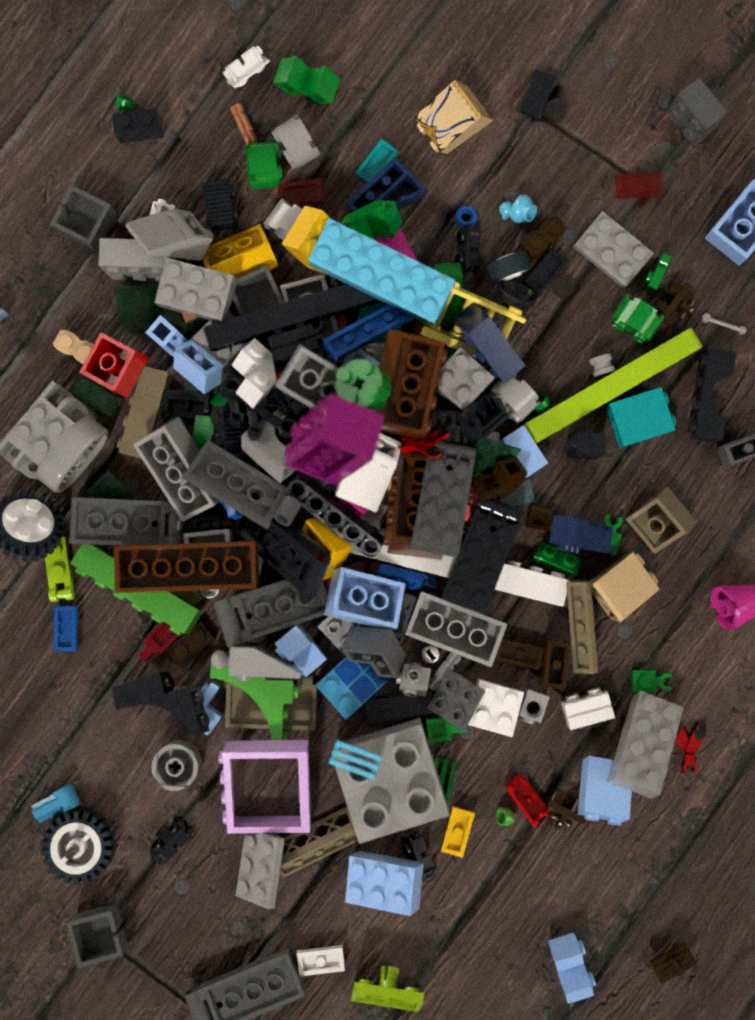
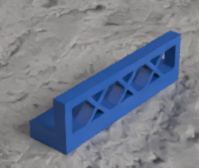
(364, 332)

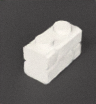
(587, 709)

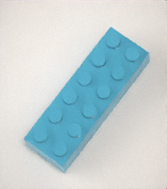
(381, 272)

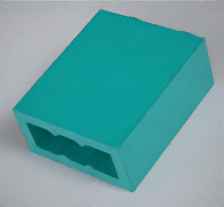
(641, 417)

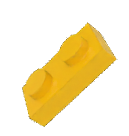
(457, 831)

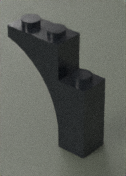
(159, 691)

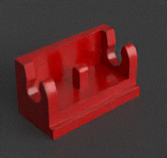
(527, 799)

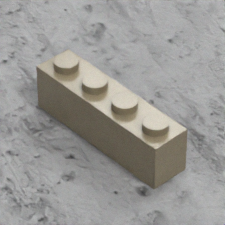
(145, 409)

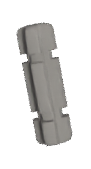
(452, 659)

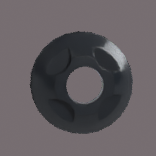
(516, 295)

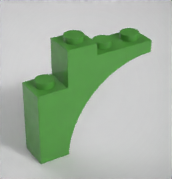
(269, 695)

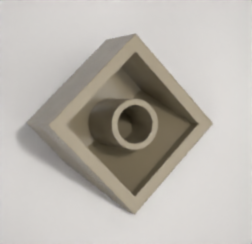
(661, 520)

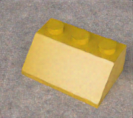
(241, 253)

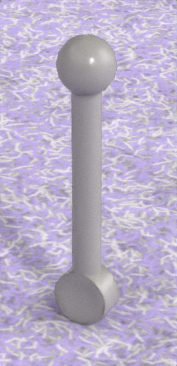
(707, 318)

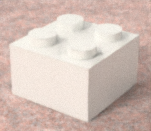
(497, 708)

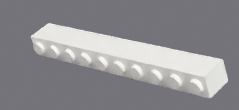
(512, 580)

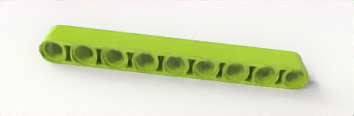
(613, 385)

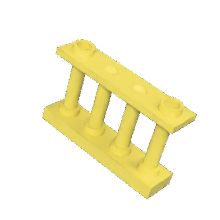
(454, 337)

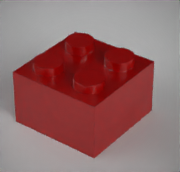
(114, 365)

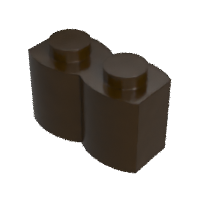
(544, 238)

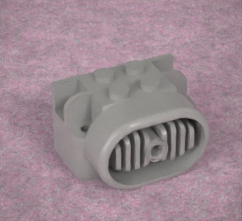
(55, 439)

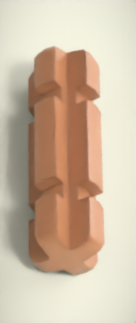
(243, 124)

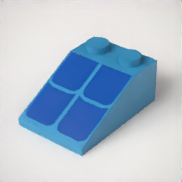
(350, 685)

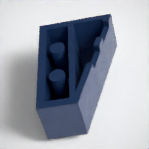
(390, 184)
(488, 341)
(577, 534)

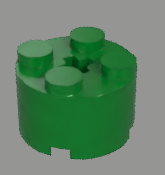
(262, 165)
(636, 318)
(363, 384)

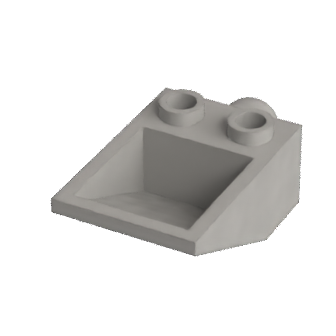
(171, 235)
(253, 662)

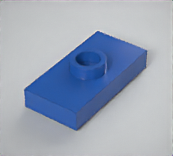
(66, 628)

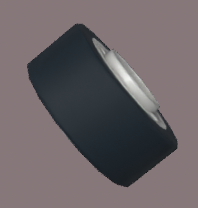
(509, 266)

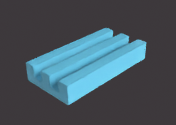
(374, 766)

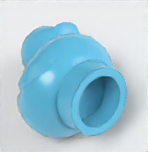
(520, 210)

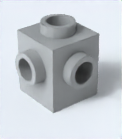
(413, 680)

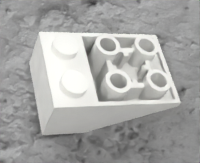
(369, 483)

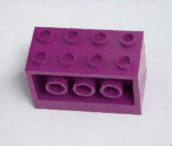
(333, 439)

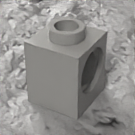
(542, 701)

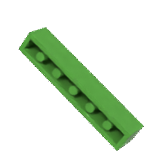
(163, 605)

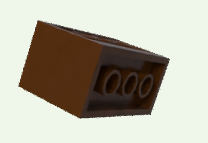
(395, 360)
(403, 506)

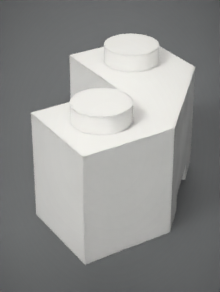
(259, 372)

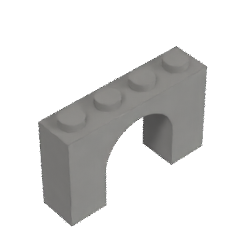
(268, 450)

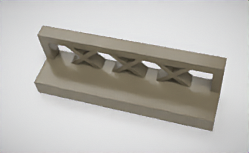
(582, 626)
(321, 847)

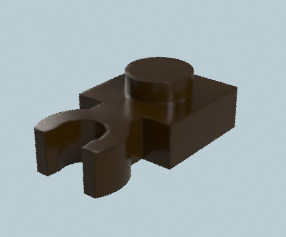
(539, 518)

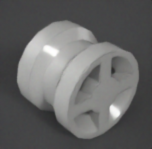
(602, 365)

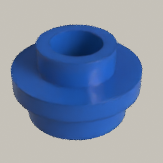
(465, 210)

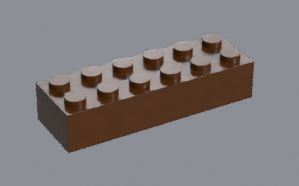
(186, 567)

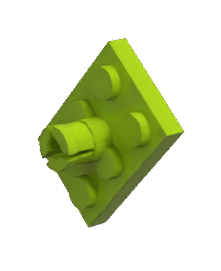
(387, 993)

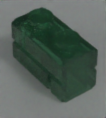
(96, 395)

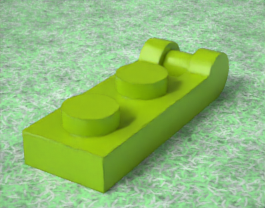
(59, 571)

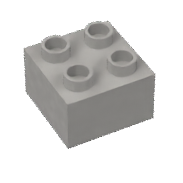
(404, 787)

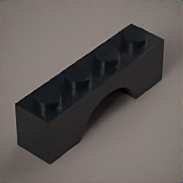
(707, 422)

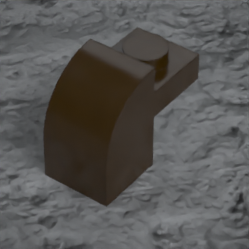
(503, 480)

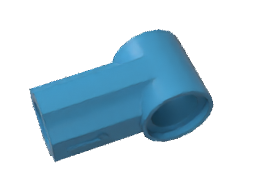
(60, 801)

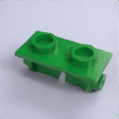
(563, 561)

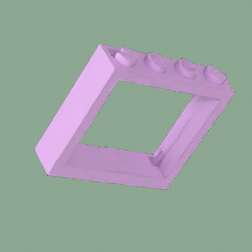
(266, 750)

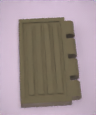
(245, 712)

